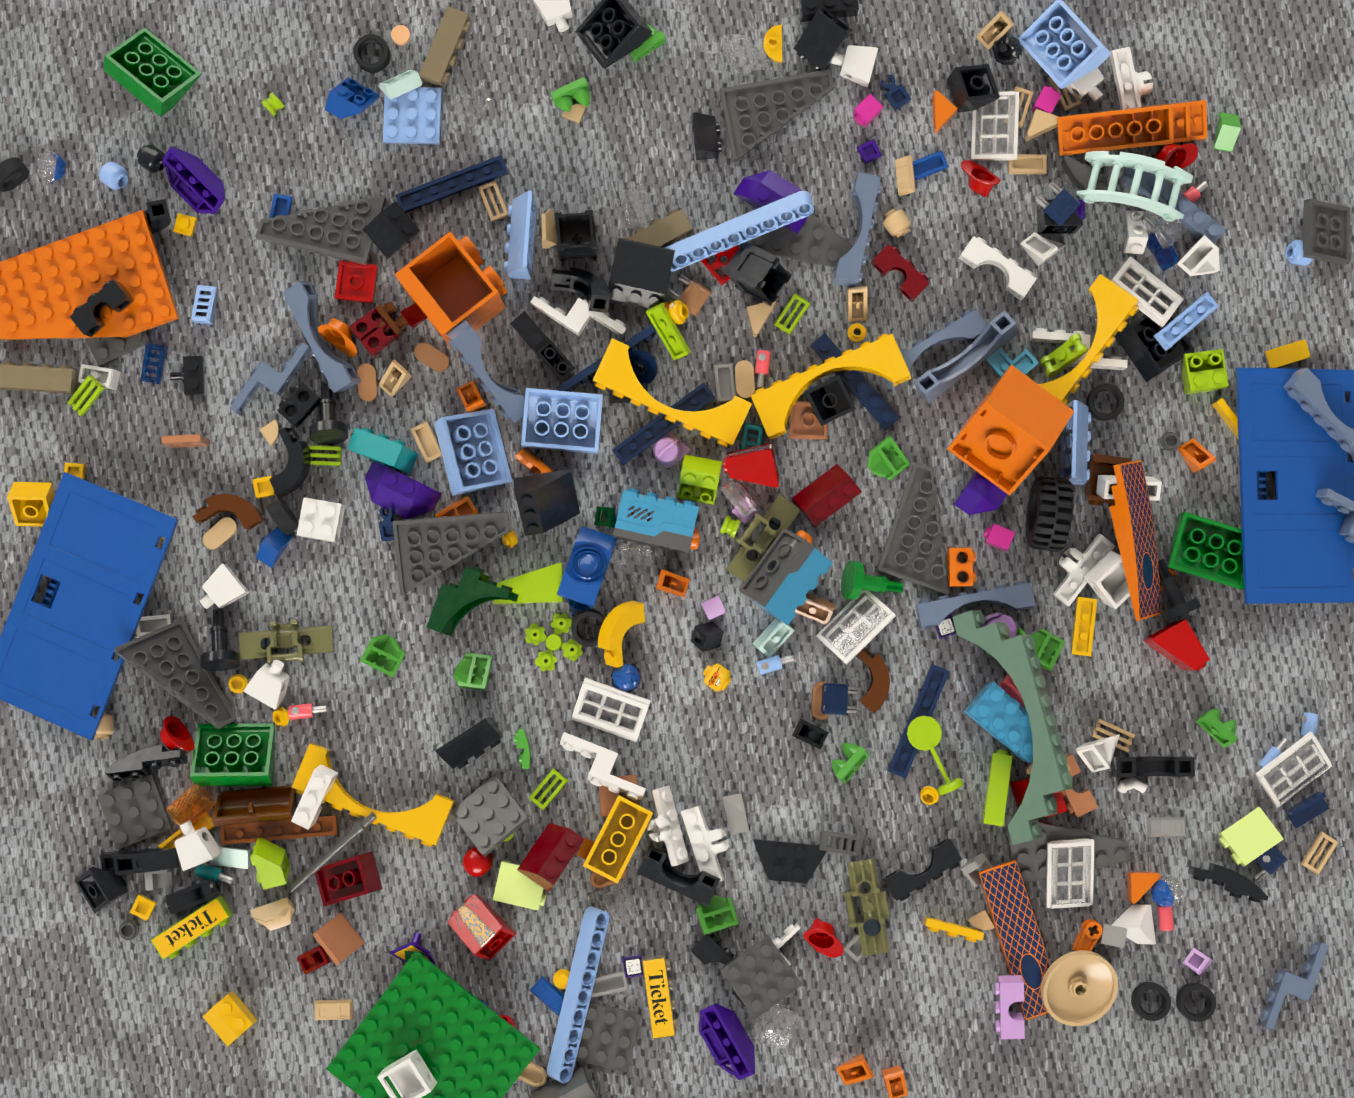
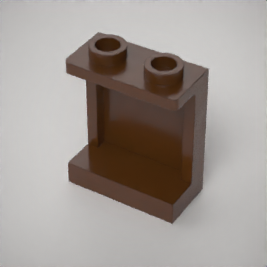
(1100, 465)

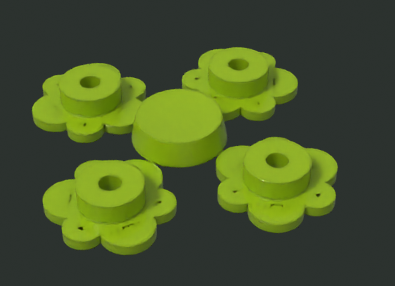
(553, 642)

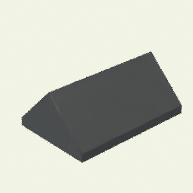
(577, 1087)

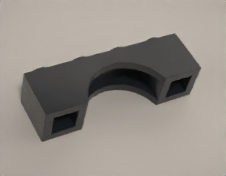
(1153, 766)
(943, 857)
(696, 887)
(708, 950)

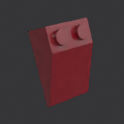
(348, 879)

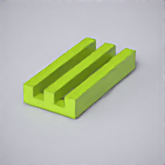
(800, 301)
(76, 406)
(320, 455)
(537, 801)

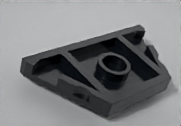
(789, 860)

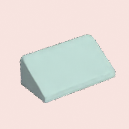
(401, 84)
(773, 637)
(232, 858)

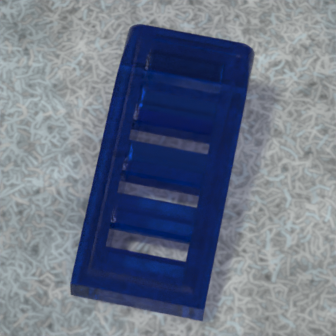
(146, 362)

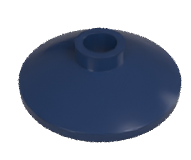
(649, 370)

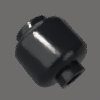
(151, 158)

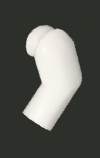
(1130, 783)

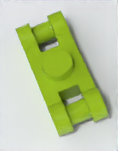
(1064, 355)

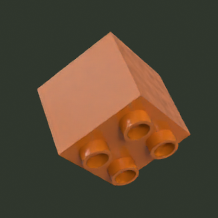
(451, 285)
(1011, 430)

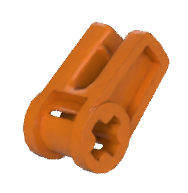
(1085, 939)

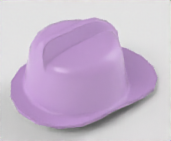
(669, 450)

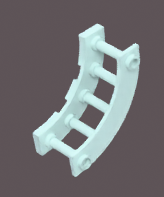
(1140, 164)

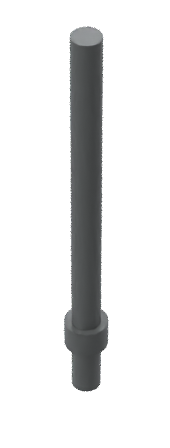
(359, 828)

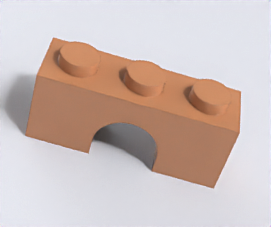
(1077, 802)

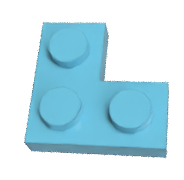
(1001, 362)

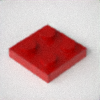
(356, 282)

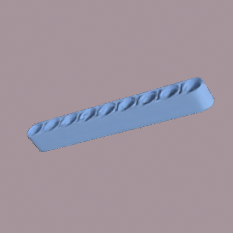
(741, 229)
(577, 994)

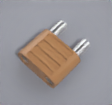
(694, 295)

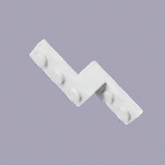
(578, 316)
(1061, 337)
(602, 767)

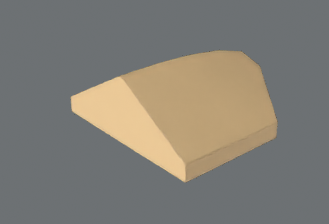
(549, 230)

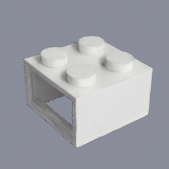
(321, 520)
(1109, 580)
(408, 1076)

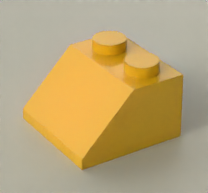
(30, 502)
(230, 1018)

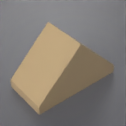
(995, 29)
(1040, 123)
(857, 303)
(758, 315)
(394, 378)

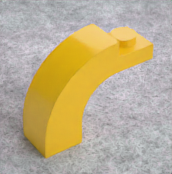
(615, 627)

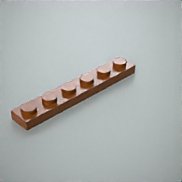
(277, 830)

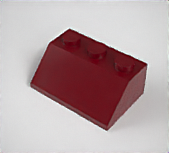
(826, 495)
(550, 855)

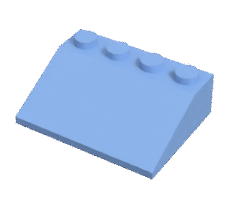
(1063, 45)
(521, 236)
(561, 420)
(1074, 445)
(472, 451)

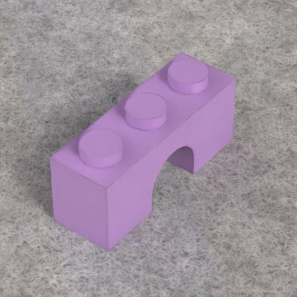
(1009, 990)

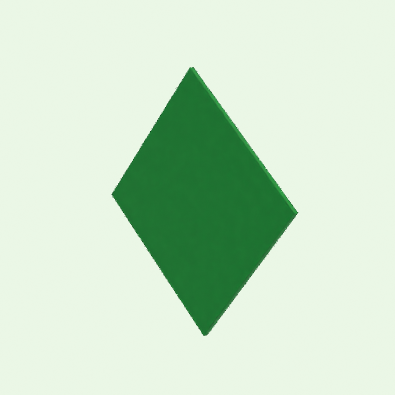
(454, 1032)

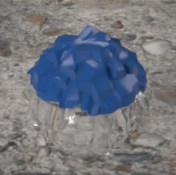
(50, 166)
(1166, 891)

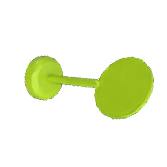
(924, 735)

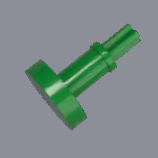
(855, 580)

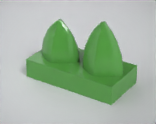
(654, 41)
(576, 90)
(1222, 732)
(856, 757)

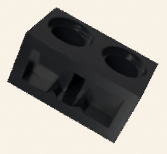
(303, 409)

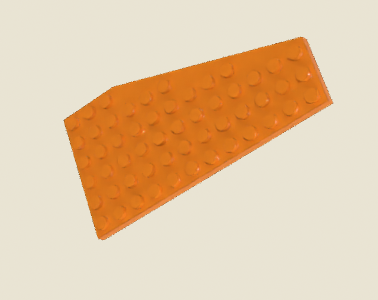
(53, 280)

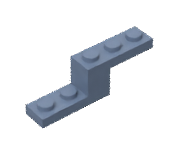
(270, 378)
(1344, 506)
(1293, 984)

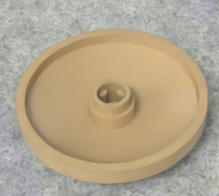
(1079, 988)

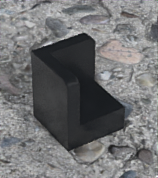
(707, 636)

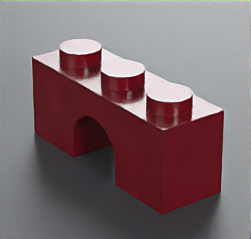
(889, 260)

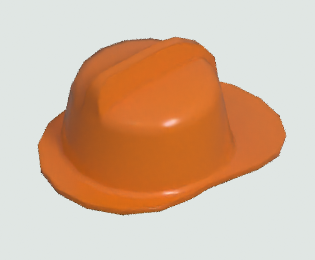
(338, 335)

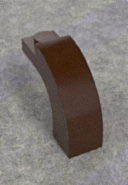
(242, 508)
(880, 681)

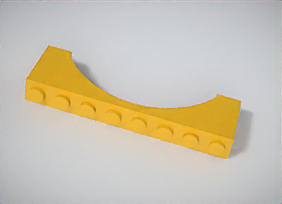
(1113, 309)
(878, 357)
(617, 375)
(422, 822)

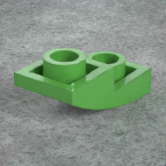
(522, 742)

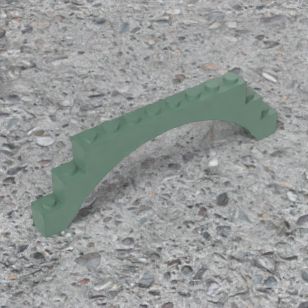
(1049, 764)

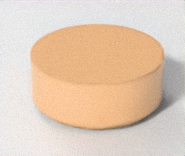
(400, 35)

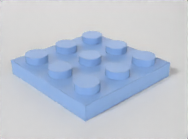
(413, 117)

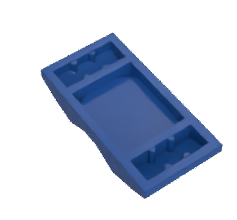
(587, 566)

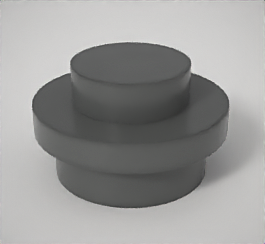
(1170, 441)
(128, 930)

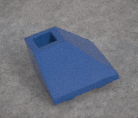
(350, 99)

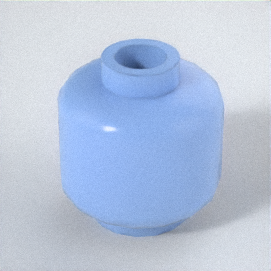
(113, 175)
(1294, 253)

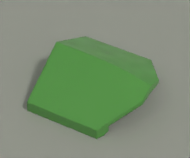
(887, 459)
(1047, 648)
(383, 654)
(473, 671)
(717, 915)

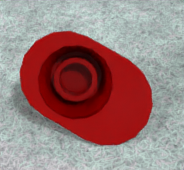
(1178, 155)
(979, 178)
(176, 735)
(823, 939)

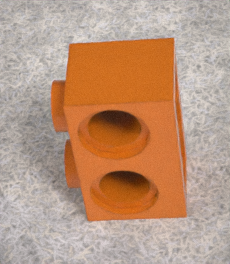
(955, 567)

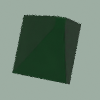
(608, 517)

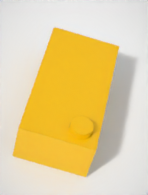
(618, 839)

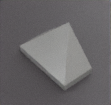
(735, 814)

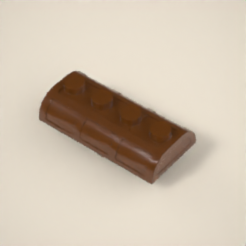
(255, 805)

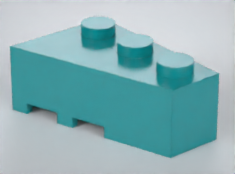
(382, 449)

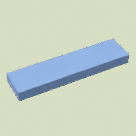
(1186, 321)

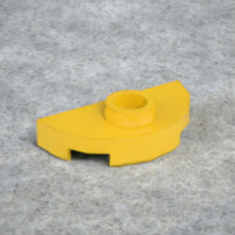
(773, 43)

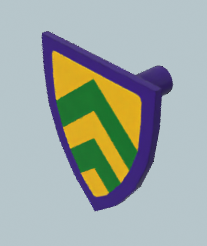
(406, 951)

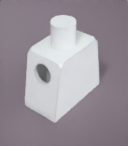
(555, 12)
(857, 63)
(1087, 85)
(222, 588)
(269, 684)
(195, 846)

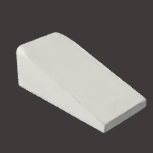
(107, 377)

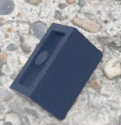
(1307, 809)

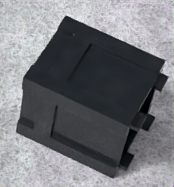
(570, 226)
(757, 273)

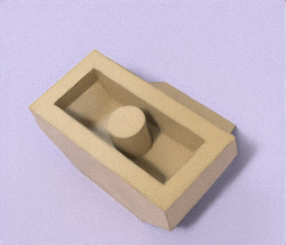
(274, 914)

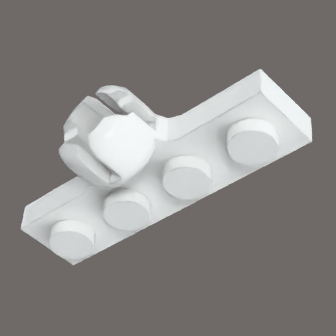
(1128, 82)
(1078, 565)
(667, 826)
(704, 841)

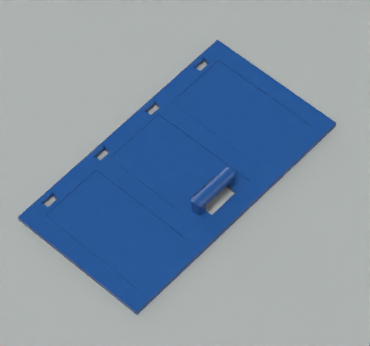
(1293, 541)
(98, 559)

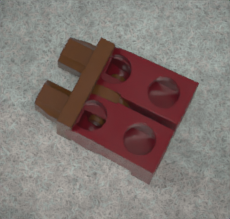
(377, 328)

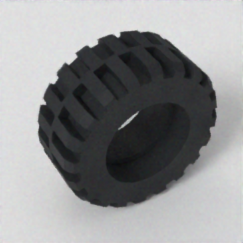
(1049, 513)

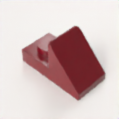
(313, 959)

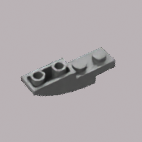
(1080, 176)

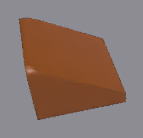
(585, 848)

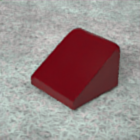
(413, 315)

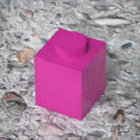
(1047, 99)
(867, 111)
(998, 537)

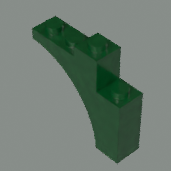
(456, 601)

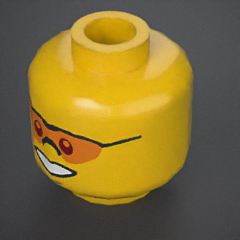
(678, 311)
(717, 677)

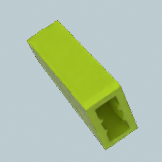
(535, 586)
(997, 788)

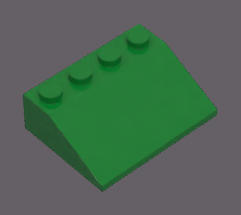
(150, 71)
(1207, 550)
(234, 755)

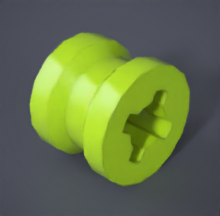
(272, 104)
(730, 526)

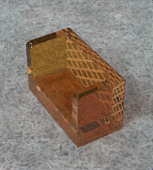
(190, 805)

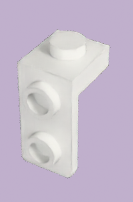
(1137, 234)
(789, 932)

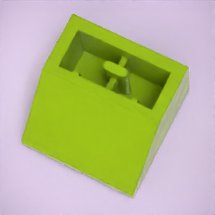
(1204, 371)
(699, 479)
(271, 863)

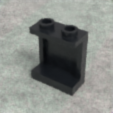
(822, 39)

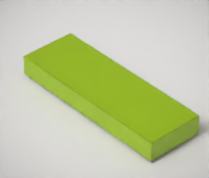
(668, 331)

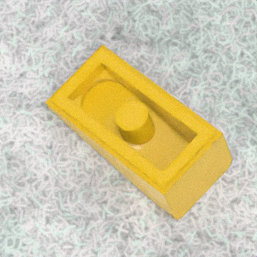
(1288, 354)

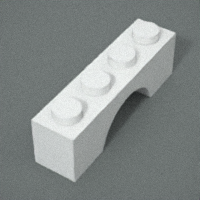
(1017, 280)

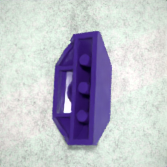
(194, 181)
(765, 189)
(396, 490)
(980, 496)
(727, 1040)

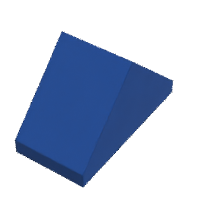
(273, 546)

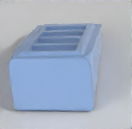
(211, 305)

